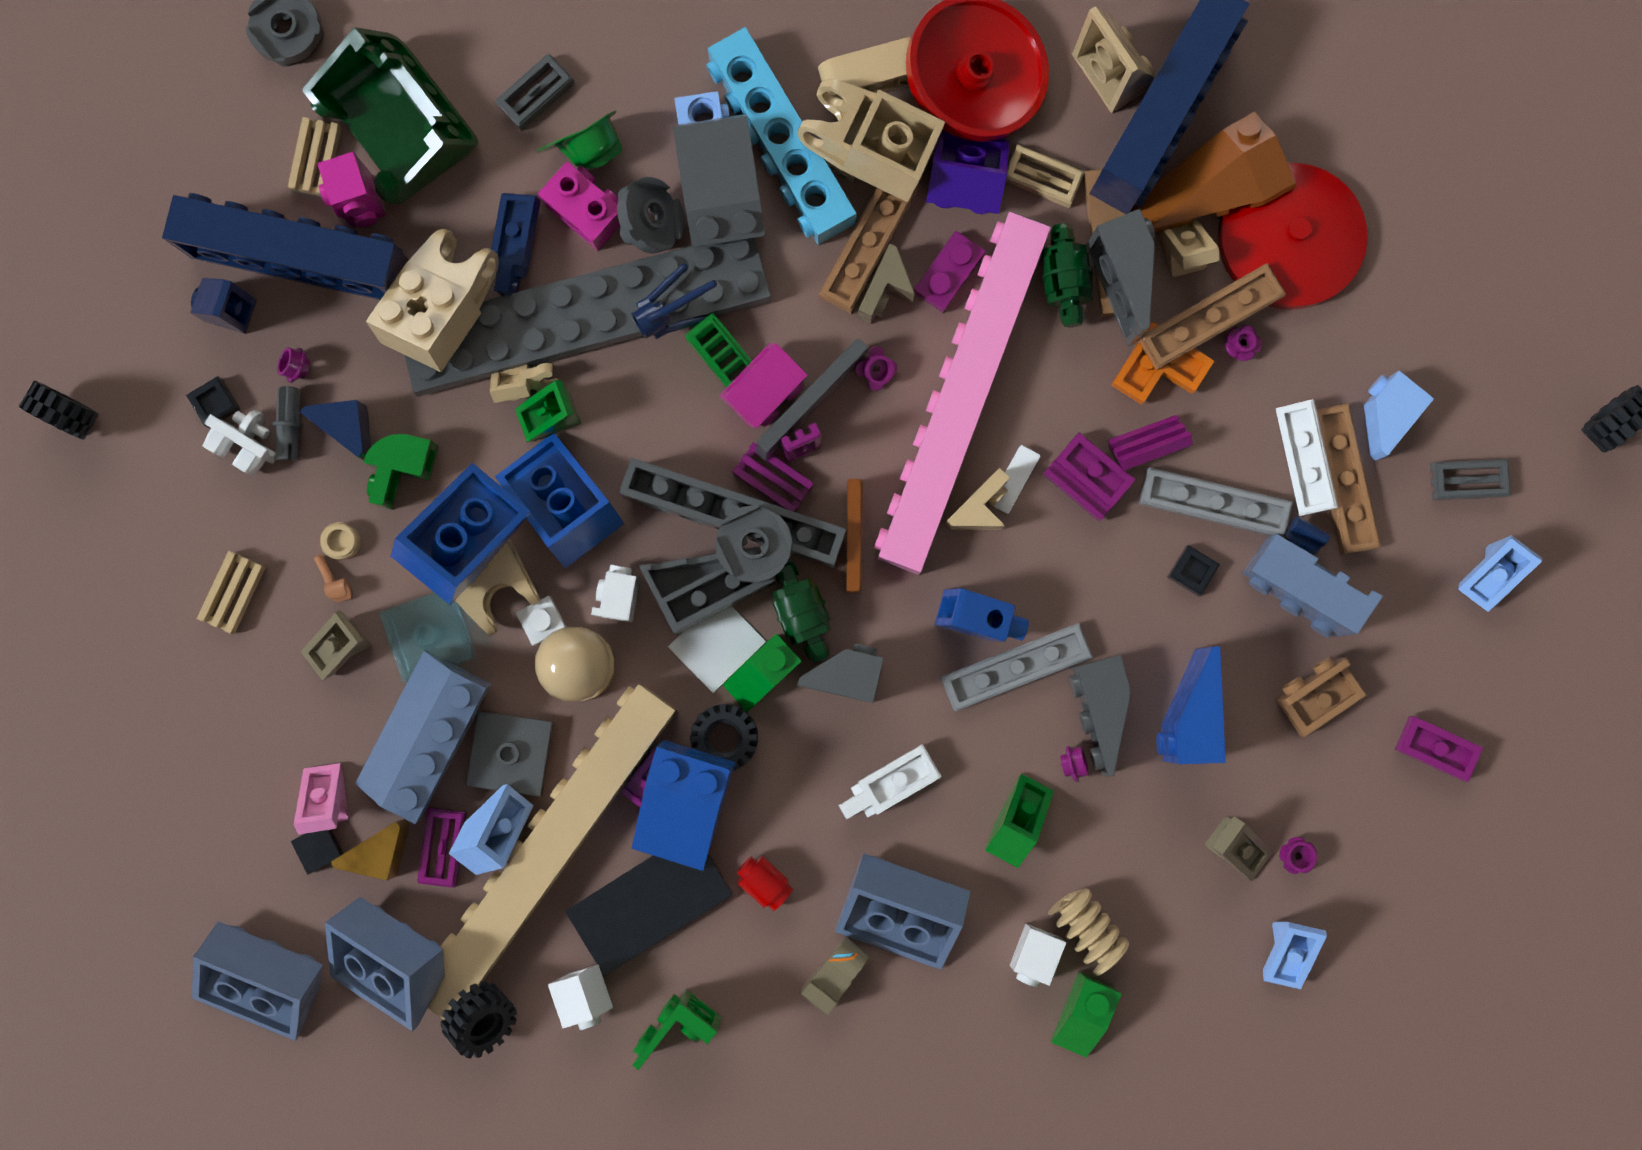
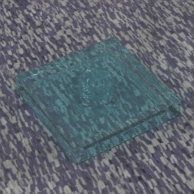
(426, 625)

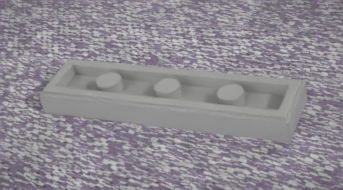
(1215, 502)
(1016, 667)

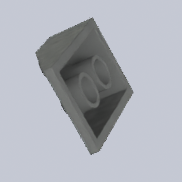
(719, 180)
(1124, 263)

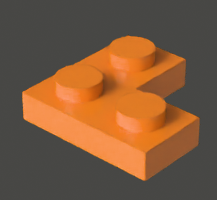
(1139, 376)

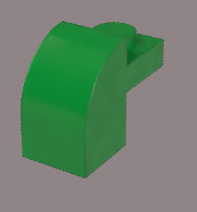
(397, 456)

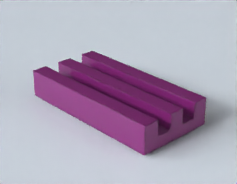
(1150, 442)
(799, 443)
(799, 496)
(438, 880)

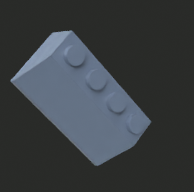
(422, 736)

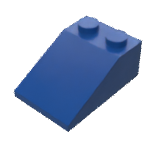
(562, 498)
(459, 533)
(1195, 717)
(682, 804)

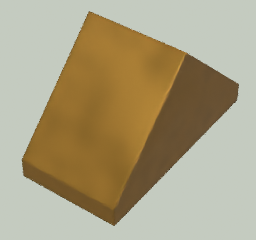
(377, 855)

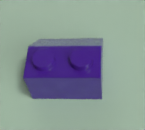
(968, 174)

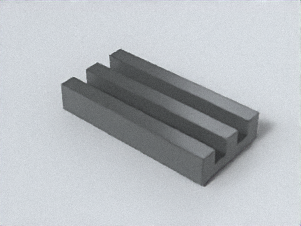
(544, 101)
(1439, 479)

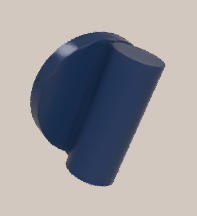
(1307, 536)

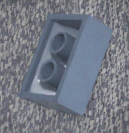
(903, 911)
(384, 961)
(255, 980)

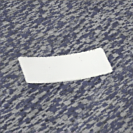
(1019, 472)

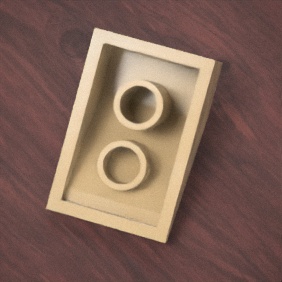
(1111, 60)

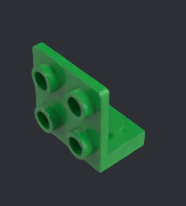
(697, 1023)

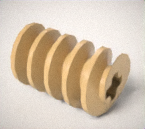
(1091, 928)

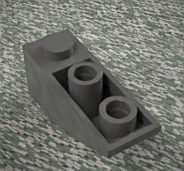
(1105, 702)

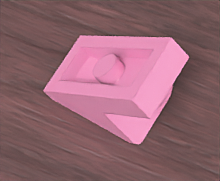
(321, 799)

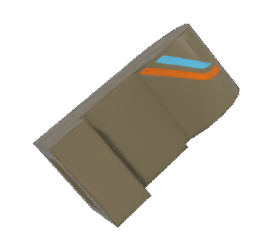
(834, 975)

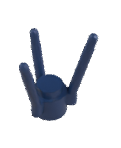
(652, 317)

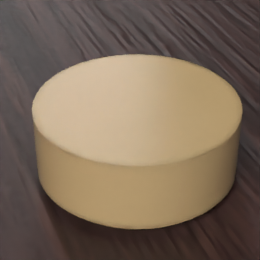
(340, 541)

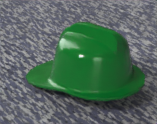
(590, 146)

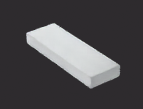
(1307, 457)

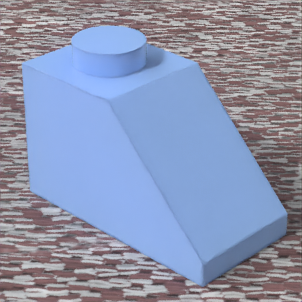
(1392, 411)
(492, 831)

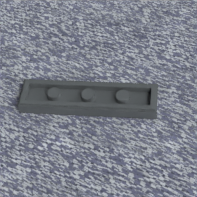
(811, 399)

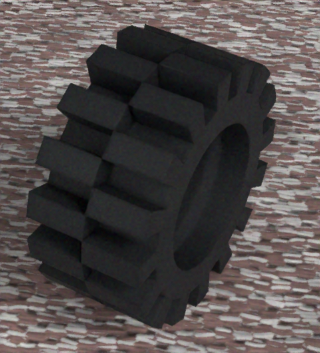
(58, 410)
(1616, 420)
(726, 714)
(478, 1020)

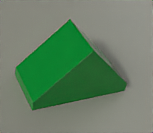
(547, 412)

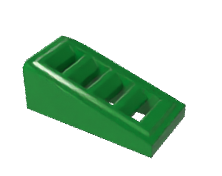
(700, 331)

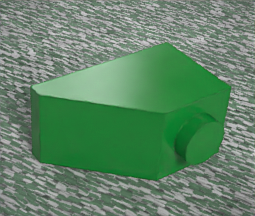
(762, 672)
(1020, 821)
(1085, 1014)

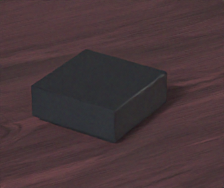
(213, 399)
(1193, 570)
(317, 849)

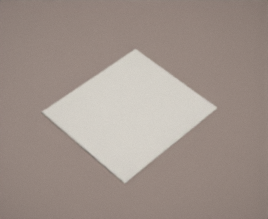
(717, 647)

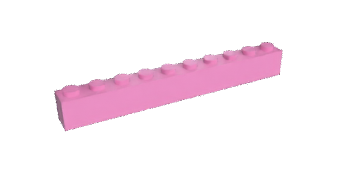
(963, 393)

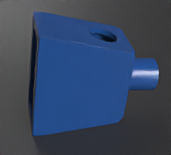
(968, 614)

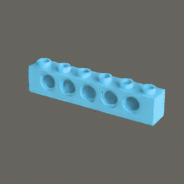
(740, 54)

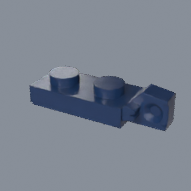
(514, 239)

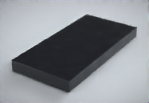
(644, 908)

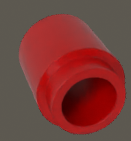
(764, 882)

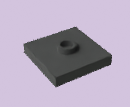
(510, 753)

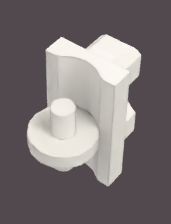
(223, 436)

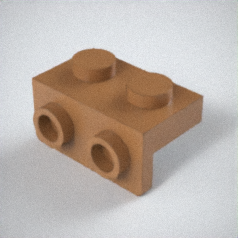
(1320, 696)

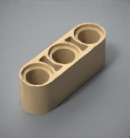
(870, 68)

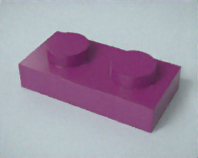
(949, 271)
(1438, 748)

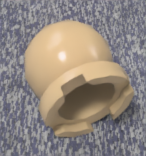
(575, 664)

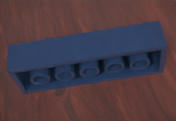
(1170, 103)
(283, 247)

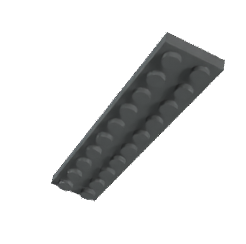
(595, 311)

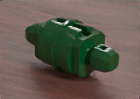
(1067, 275)
(802, 612)

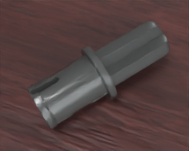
(287, 423)

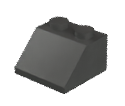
(847, 674)

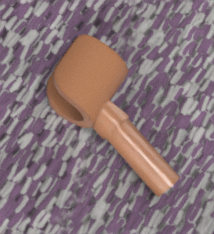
(335, 590)

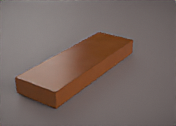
(854, 536)

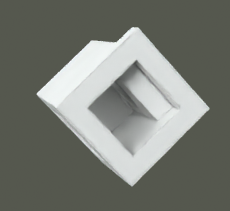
(617, 594)

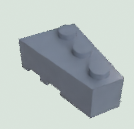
(1309, 588)

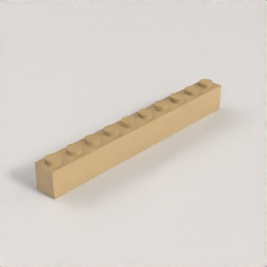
(552, 842)

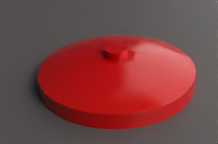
(977, 68)
(1306, 236)

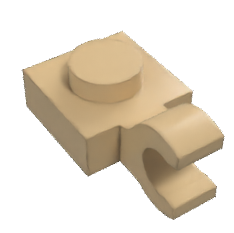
(519, 381)

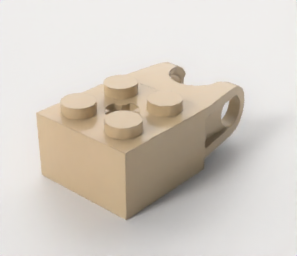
(874, 137)
(434, 301)
(502, 571)

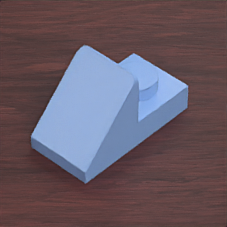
(1502, 570)
(1292, 953)

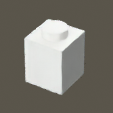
(1037, 956)
(580, 997)

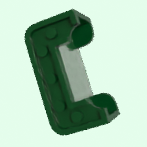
(391, 111)

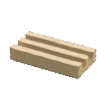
(301, 152)
(1037, 188)
(218, 587)

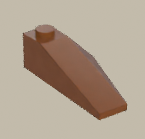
(1227, 172)

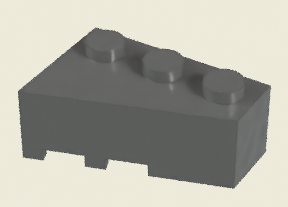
(697, 589)

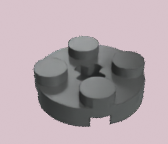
(286, 47)
(634, 221)
(762, 524)

